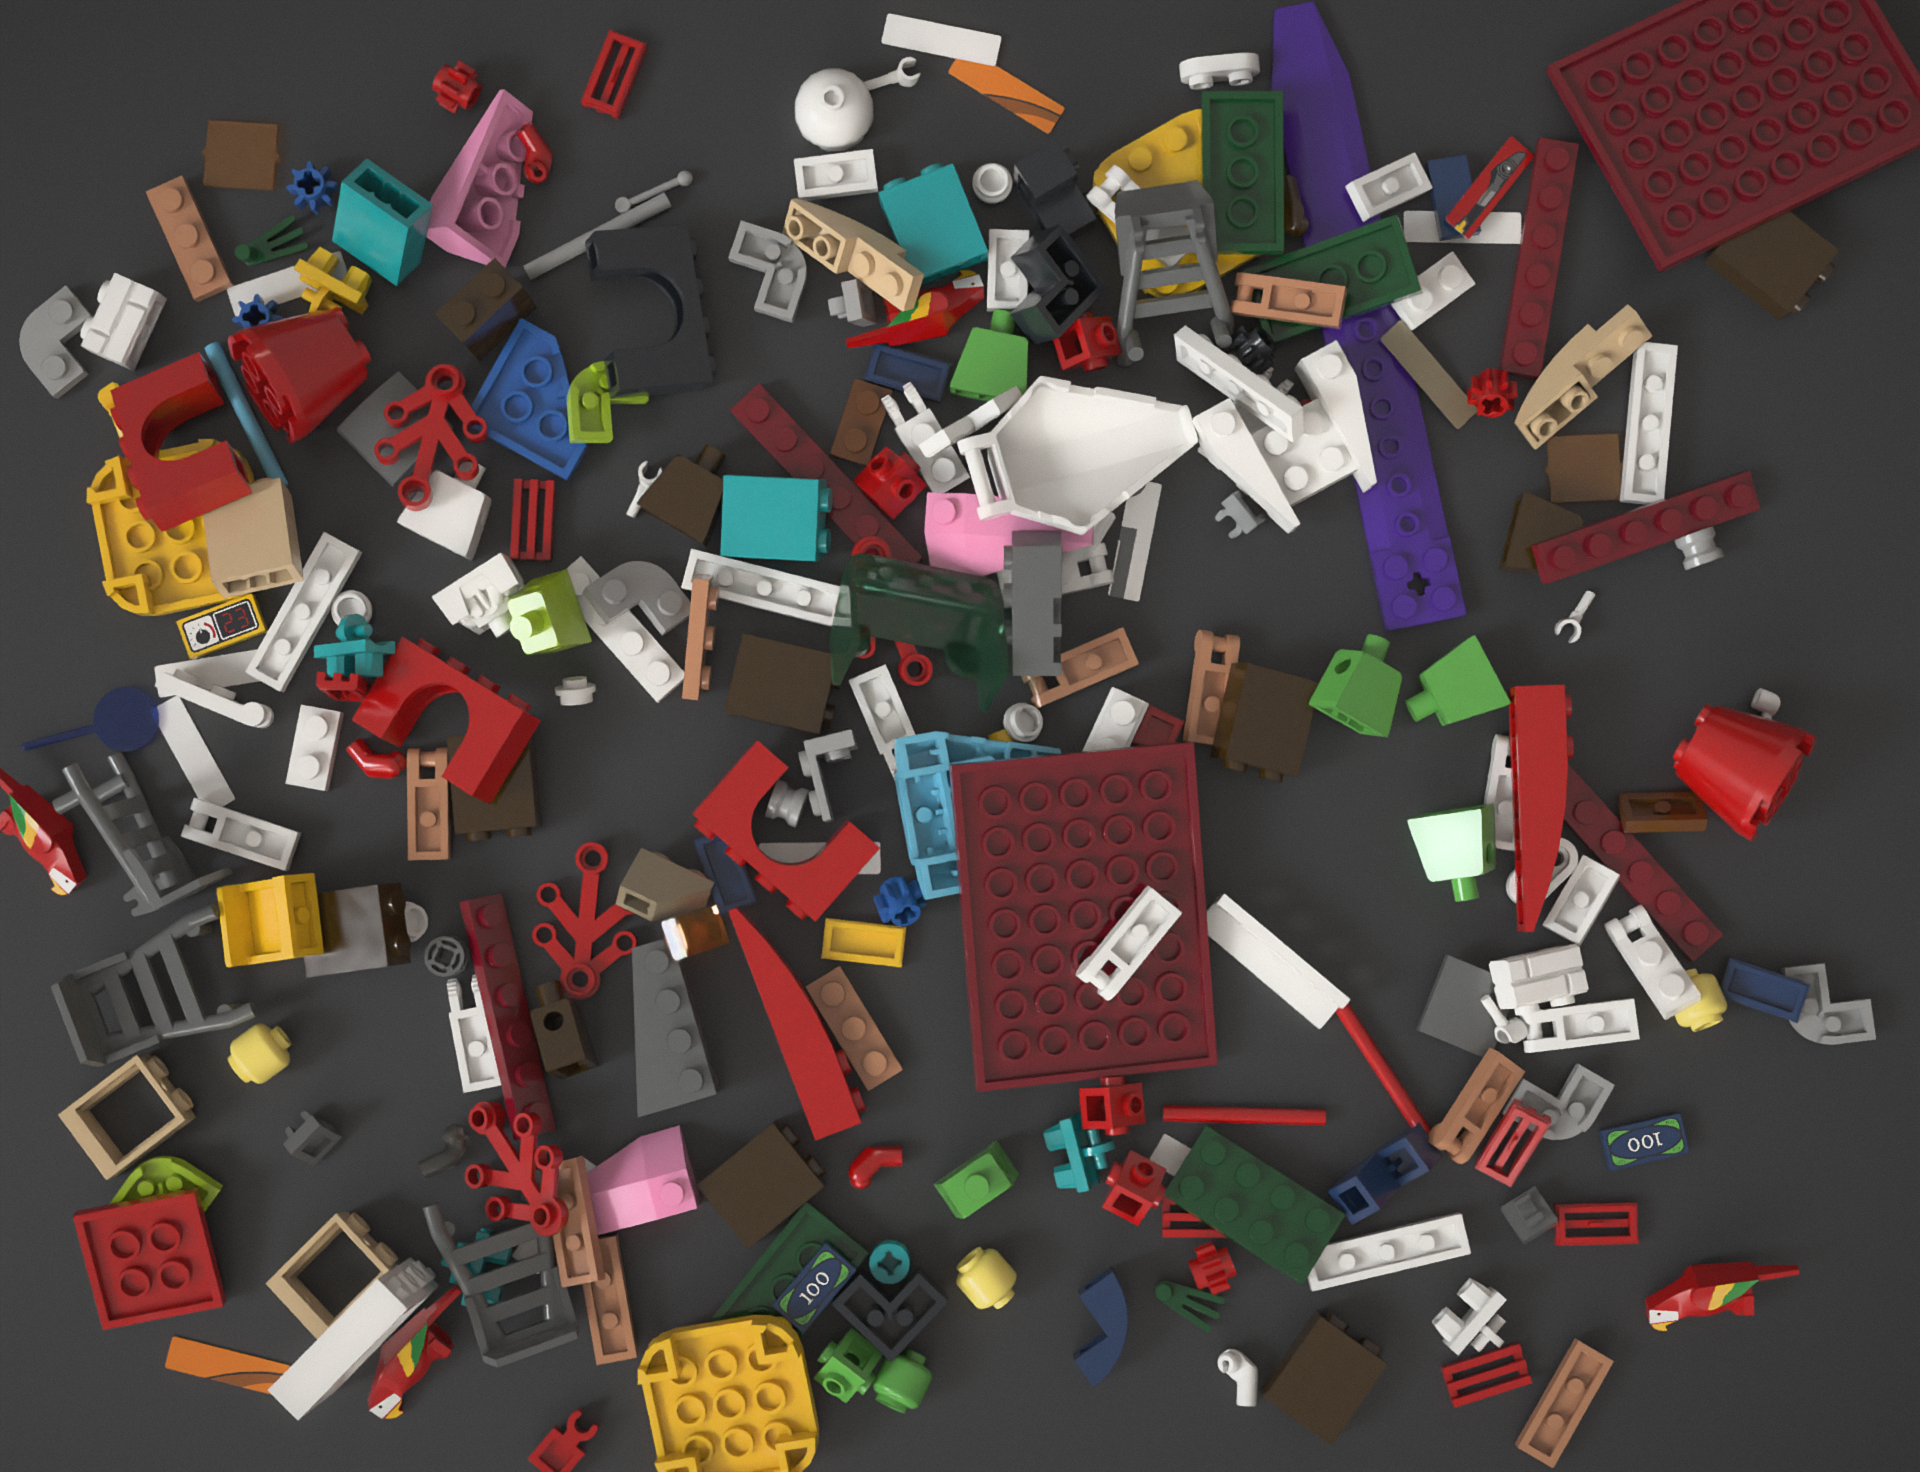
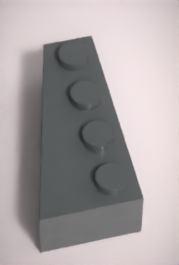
(669, 1036)

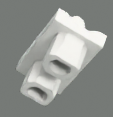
(1484, 1305)

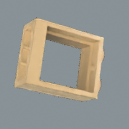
(94, 1138)
(295, 1293)

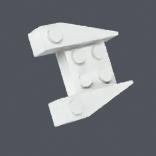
(1285, 472)

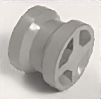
(1699, 548)
(787, 803)

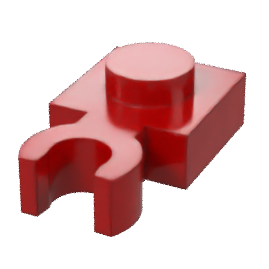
(561, 1449)

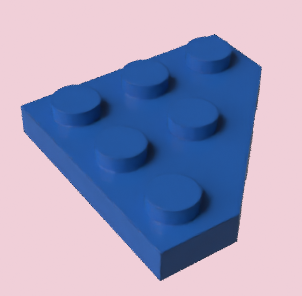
(528, 401)

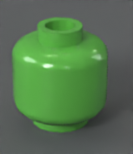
(902, 1381)

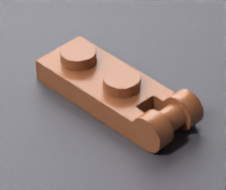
(1290, 300)
(1085, 667)
(1208, 684)
(428, 806)
(1476, 1106)

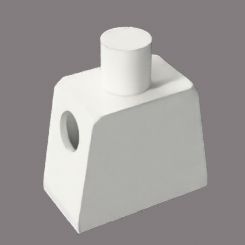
(455, 514)

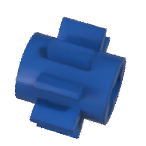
(304, 181)
(252, 310)
(900, 901)

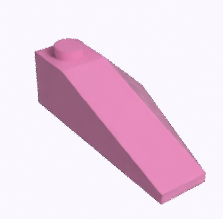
(480, 192)

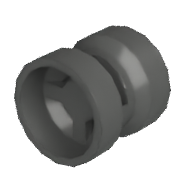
(455, 955)

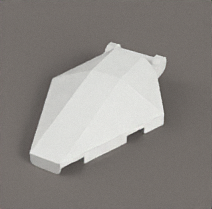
(1074, 452)

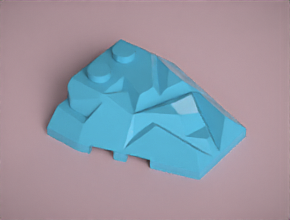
(926, 798)

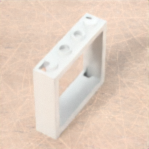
(354, 1337)

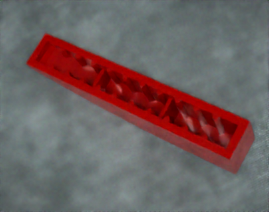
(1538, 790)
(802, 1036)

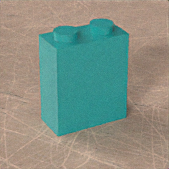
(381, 222)
(933, 222)
(775, 517)

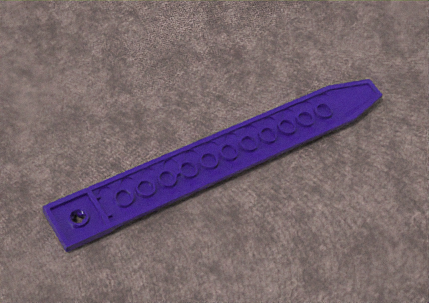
(1324, 154)

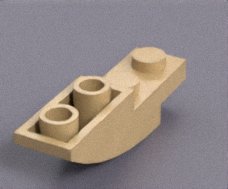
(855, 248)
(1568, 379)

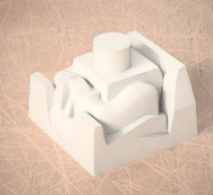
(482, 596)

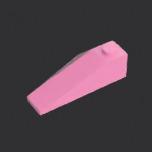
(967, 545)
(644, 1182)

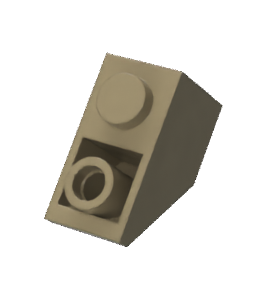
(661, 888)

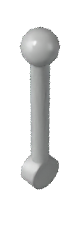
(623, 204)

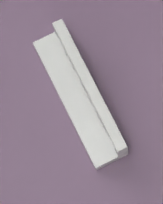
(1273, 962)

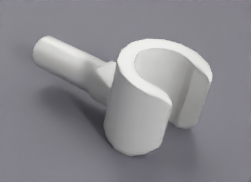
(895, 76)
(643, 486)
(1576, 616)
(1766, 702)
(1506, 1031)

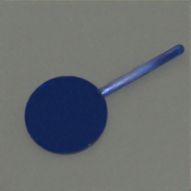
(122, 719)

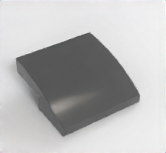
(368, 425)
(1456, 1009)

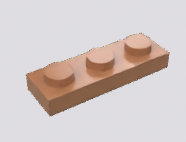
(189, 238)
(700, 636)
(854, 1028)
(578, 1242)
(610, 1308)
(1564, 1403)

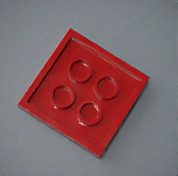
(149, 1258)

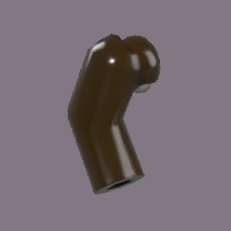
(1294, 220)

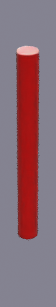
(1381, 1067)
(1243, 1115)

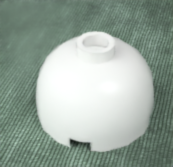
(834, 109)

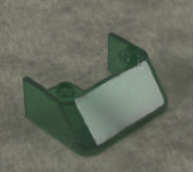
(924, 609)

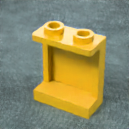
(270, 920)

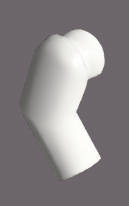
(1243, 1372)

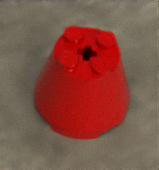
(300, 368)
(1742, 765)

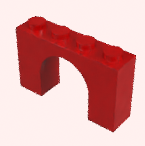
(146, 414)
(496, 726)
(807, 883)

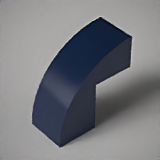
(1383, 1172)
(1108, 1306)

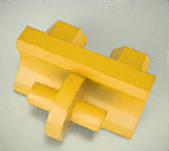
(318, 274)

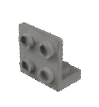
(834, 748)

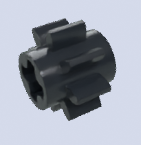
(1253, 349)

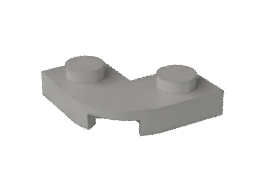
(781, 263)
(44, 341)
(640, 585)
(1828, 1021)
(1572, 1109)

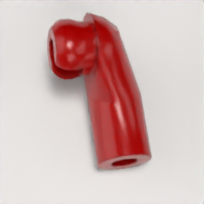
(538, 154)
(376, 765)
(870, 1160)

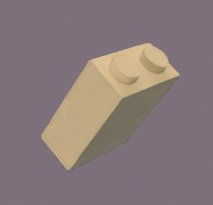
(254, 541)

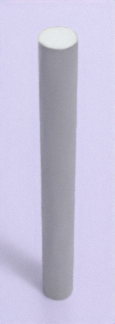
(577, 246)

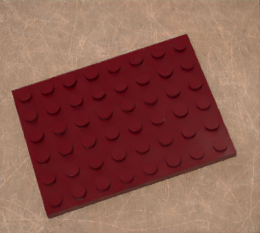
(1739, 112)
(1044, 874)

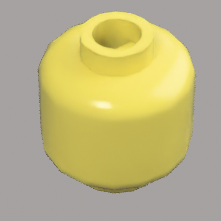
(1709, 1009)
(259, 1053)
(986, 1278)

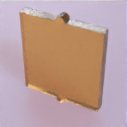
(241, 155)
(1584, 468)

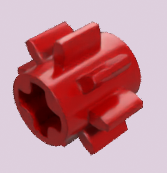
(457, 87)
(1492, 393)
(1212, 1268)

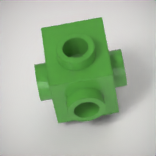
(848, 1366)

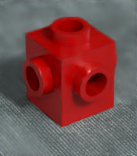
(1088, 344)
(890, 481)
(1112, 1105)
(1140, 1181)

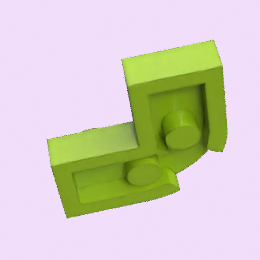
(590, 406)
(167, 1175)

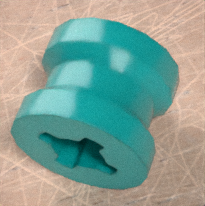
(889, 1254)

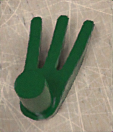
(260, 249)
(1175, 1296)

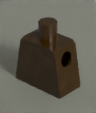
(688, 495)
(1531, 523)
(568, 1048)

